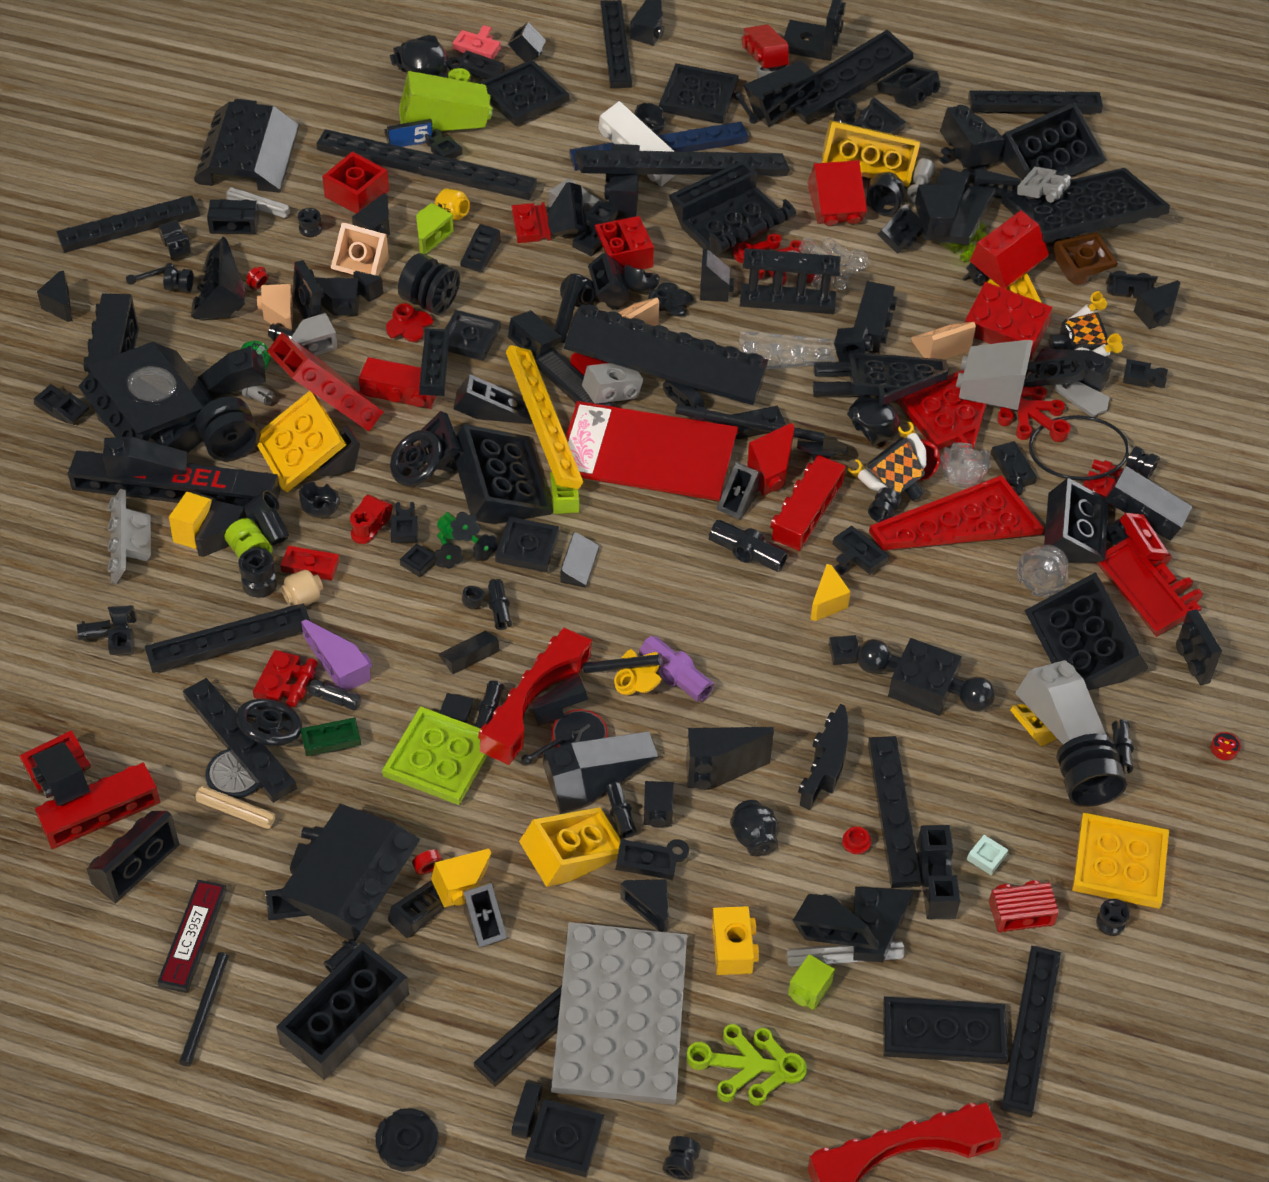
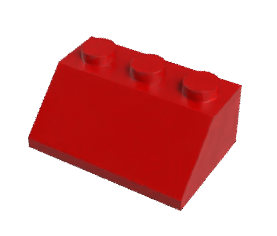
(1010, 250)

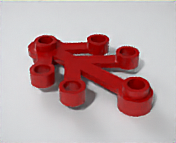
(738, 252)
(1058, 429)

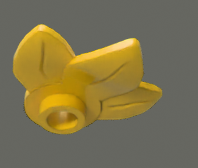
(641, 679)

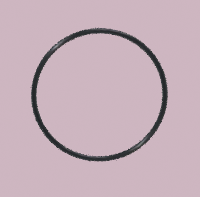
(1077, 477)

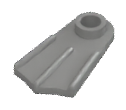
(1084, 397)

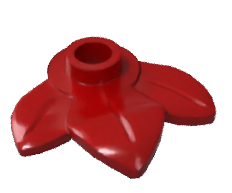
(408, 323)

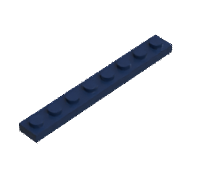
(689, 140)

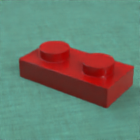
(1143, 536)
(317, 562)

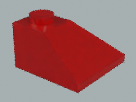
(772, 458)

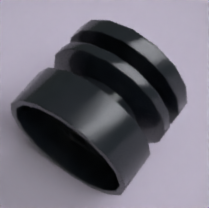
(428, 283)
(1091, 770)

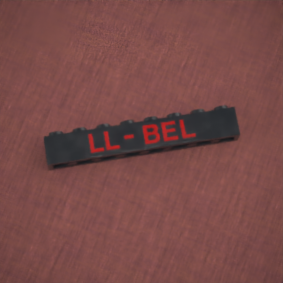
(224, 484)

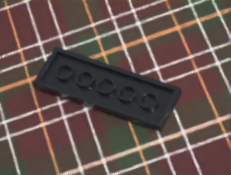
(854, 73)

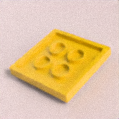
(299, 441)
(1121, 860)

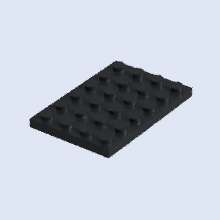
(1091, 205)

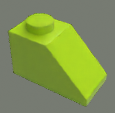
(433, 227)

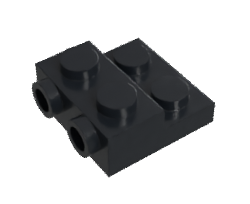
(910, 85)

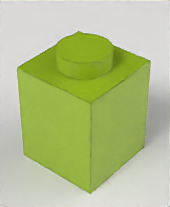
(811, 982)

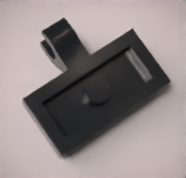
(859, 550)

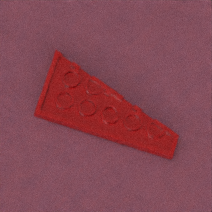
(970, 515)

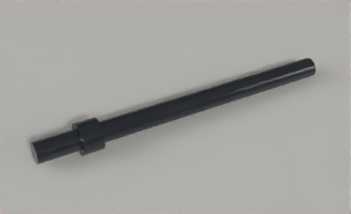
(702, 414)

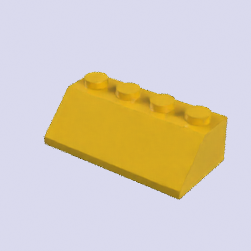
(874, 149)

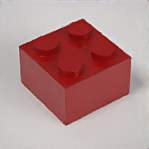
(355, 182)

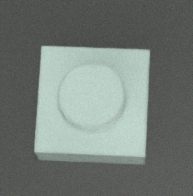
(987, 854)

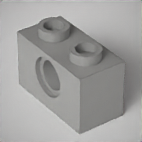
(611, 383)

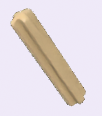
(235, 807)

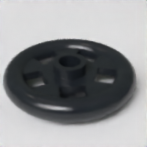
(415, 458)
(269, 722)

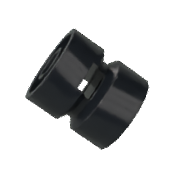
(257, 572)

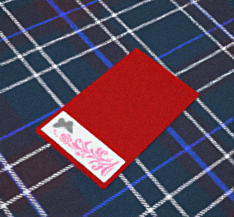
(651, 450)

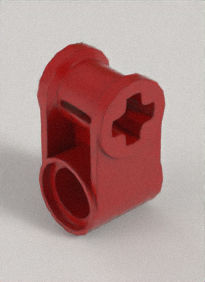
(369, 518)

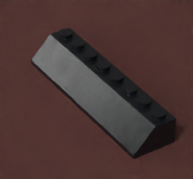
(666, 354)

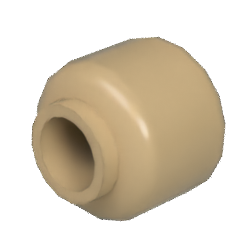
(302, 588)

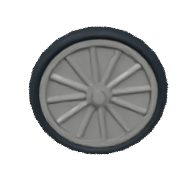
(228, 776)

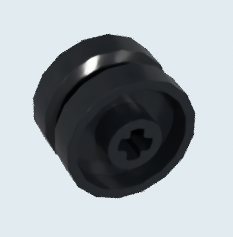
(227, 428)

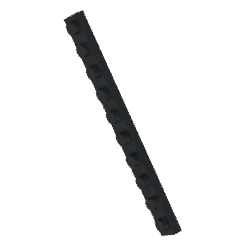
(676, 162)
(428, 164)

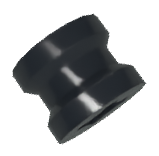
(309, 222)
(1112, 910)

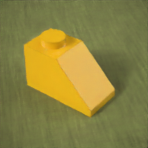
(458, 874)

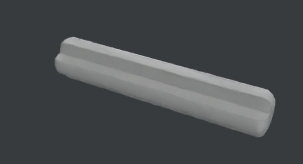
(264, 204)

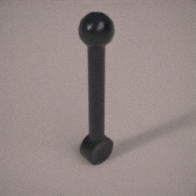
(753, 119)
(131, 279)
(566, 736)

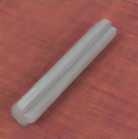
(836, 954)

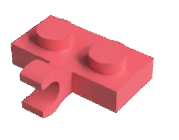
(479, 44)

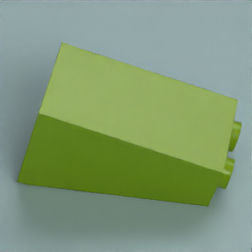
(445, 101)

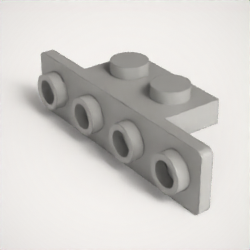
(129, 535)

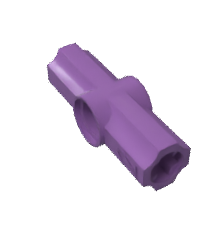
(678, 669)

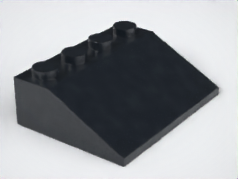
(1052, 142)
(500, 475)
(1088, 633)
(349, 870)

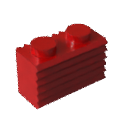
(1023, 906)

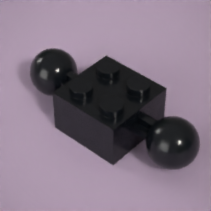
(925, 676)

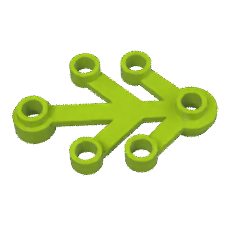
(750, 1063)

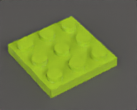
(437, 756)

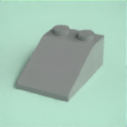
(1060, 701)

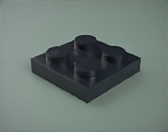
(306, 291)
(472, 334)
(527, 544)
(1198, 647)
(564, 1138)

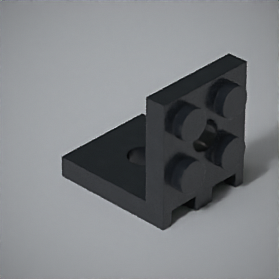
(820, 38)

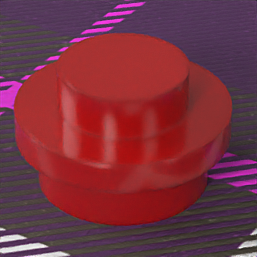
(257, 277)
(856, 840)

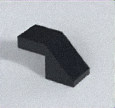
(588, 241)

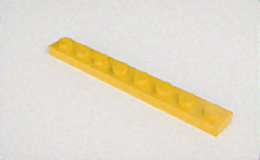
(544, 418)

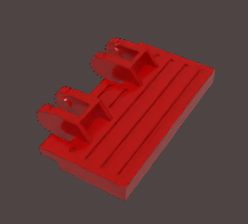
(1148, 587)

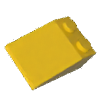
(570, 845)

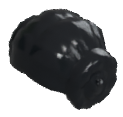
(755, 827)

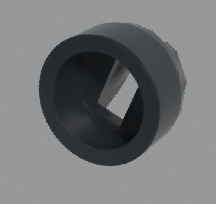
(475, 597)

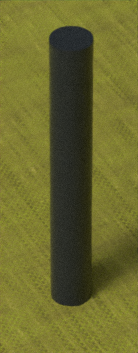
(623, 663)

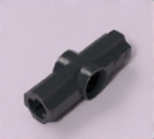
(748, 545)

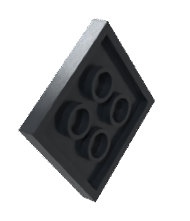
(524, 92)
(699, 93)

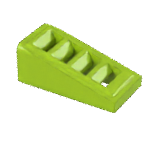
(560, 502)

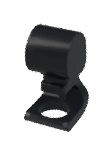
(173, 237)
(121, 637)

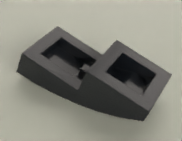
(60, 406)

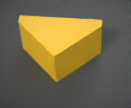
(188, 518)
(831, 595)

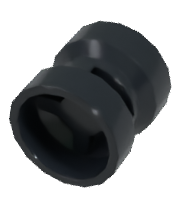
(845, 111)
(177, 279)
(1142, 462)
(884, 505)
(681, 1158)

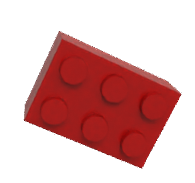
(1008, 317)

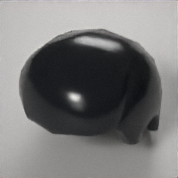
(651, 116)
(639, 280)
(318, 500)

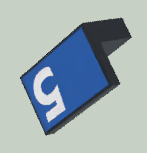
(408, 133)

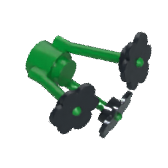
(459, 528)

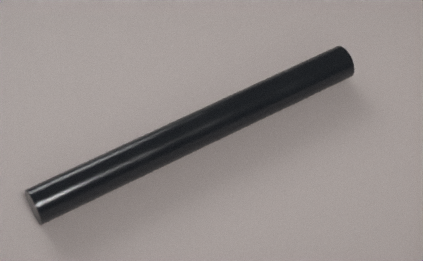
(204, 1009)

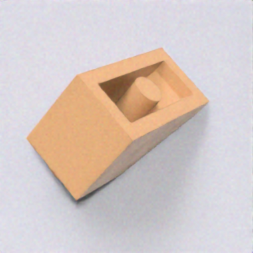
(276, 304)

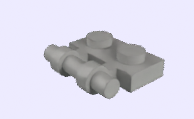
(1043, 182)

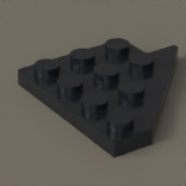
(893, 375)

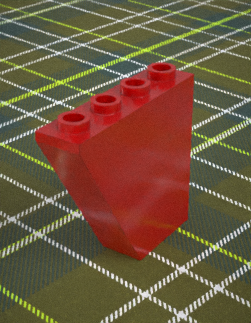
(324, 381)

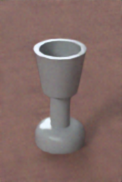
(922, 174)

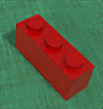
(765, 46)
(393, 383)

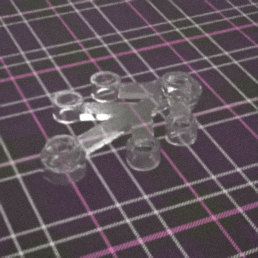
(855, 260)

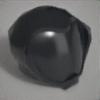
(424, 55)
(874, 420)

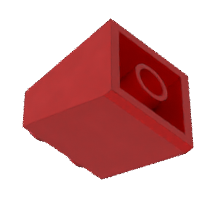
(837, 192)

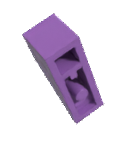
(338, 656)

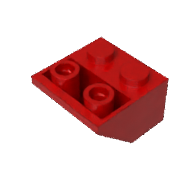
(627, 242)

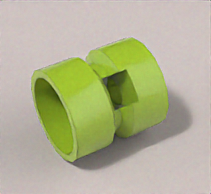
(245, 535)

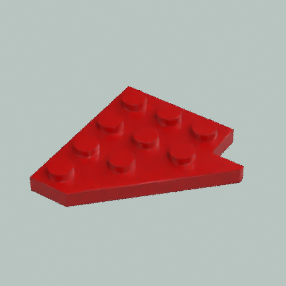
(943, 415)

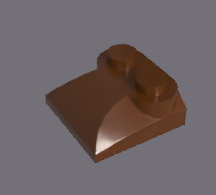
(1083, 257)

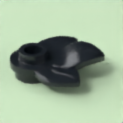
(671, 298)

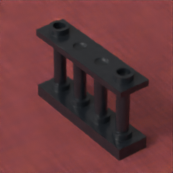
(789, 298)

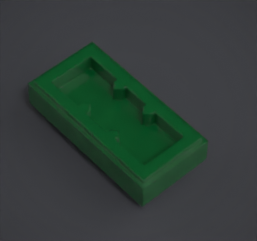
(330, 736)

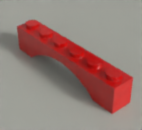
(563, 658)
(963, 1132)

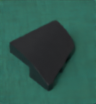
(550, 705)

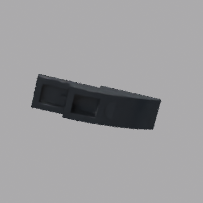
(828, 758)

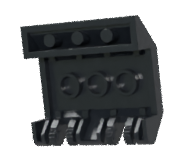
(248, 143)
(727, 208)

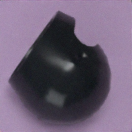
(885, 190)

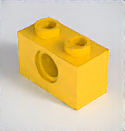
(731, 956)

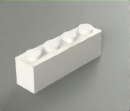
(625, 128)

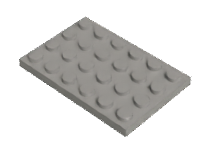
(620, 1014)

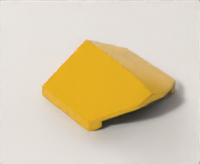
(1032, 724)

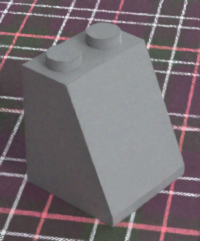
(995, 373)

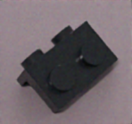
(901, 230)

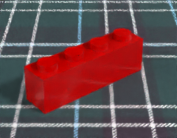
(808, 502)
(106, 803)

